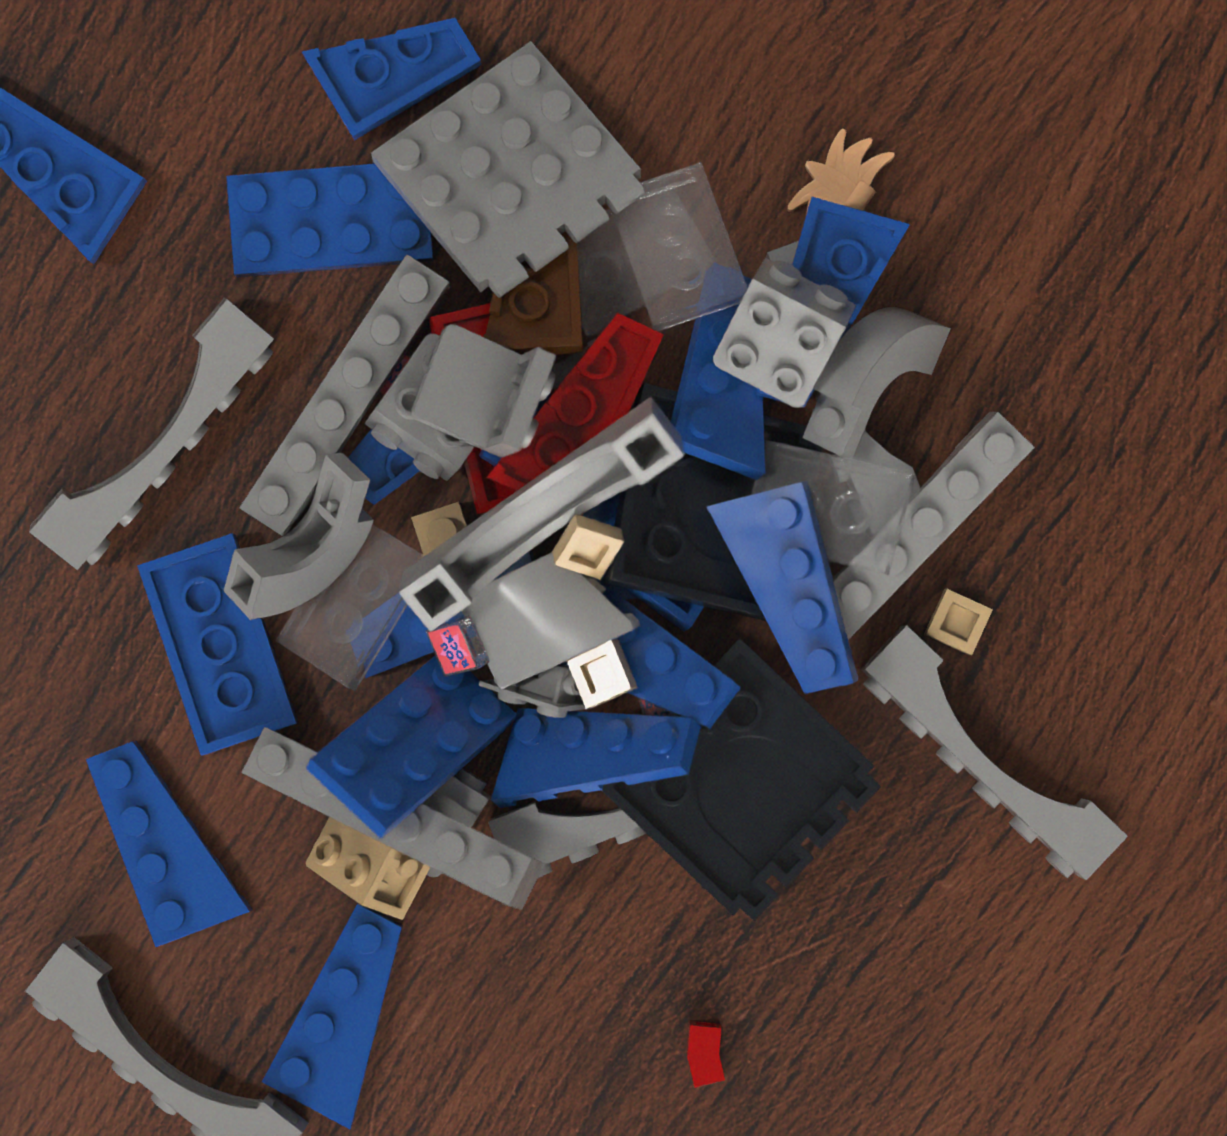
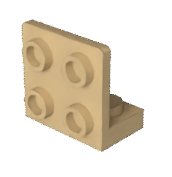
(366, 869)

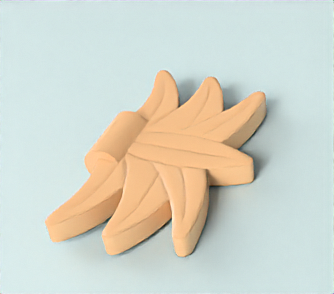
(843, 176)

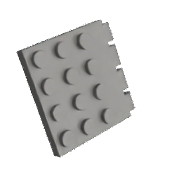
(510, 171)

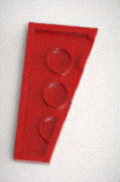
(586, 401)

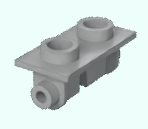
(550, 690)

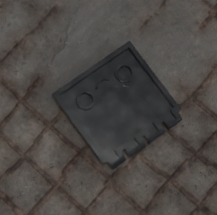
(670, 534)
(752, 790)

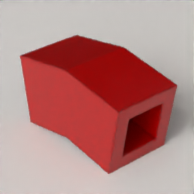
(703, 1052)

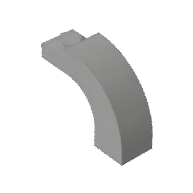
(861, 369)
(310, 556)

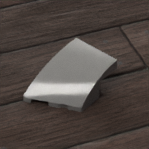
(542, 619)

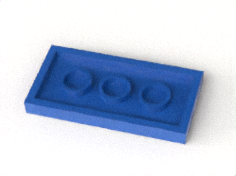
(321, 221)
(215, 651)
(410, 745)

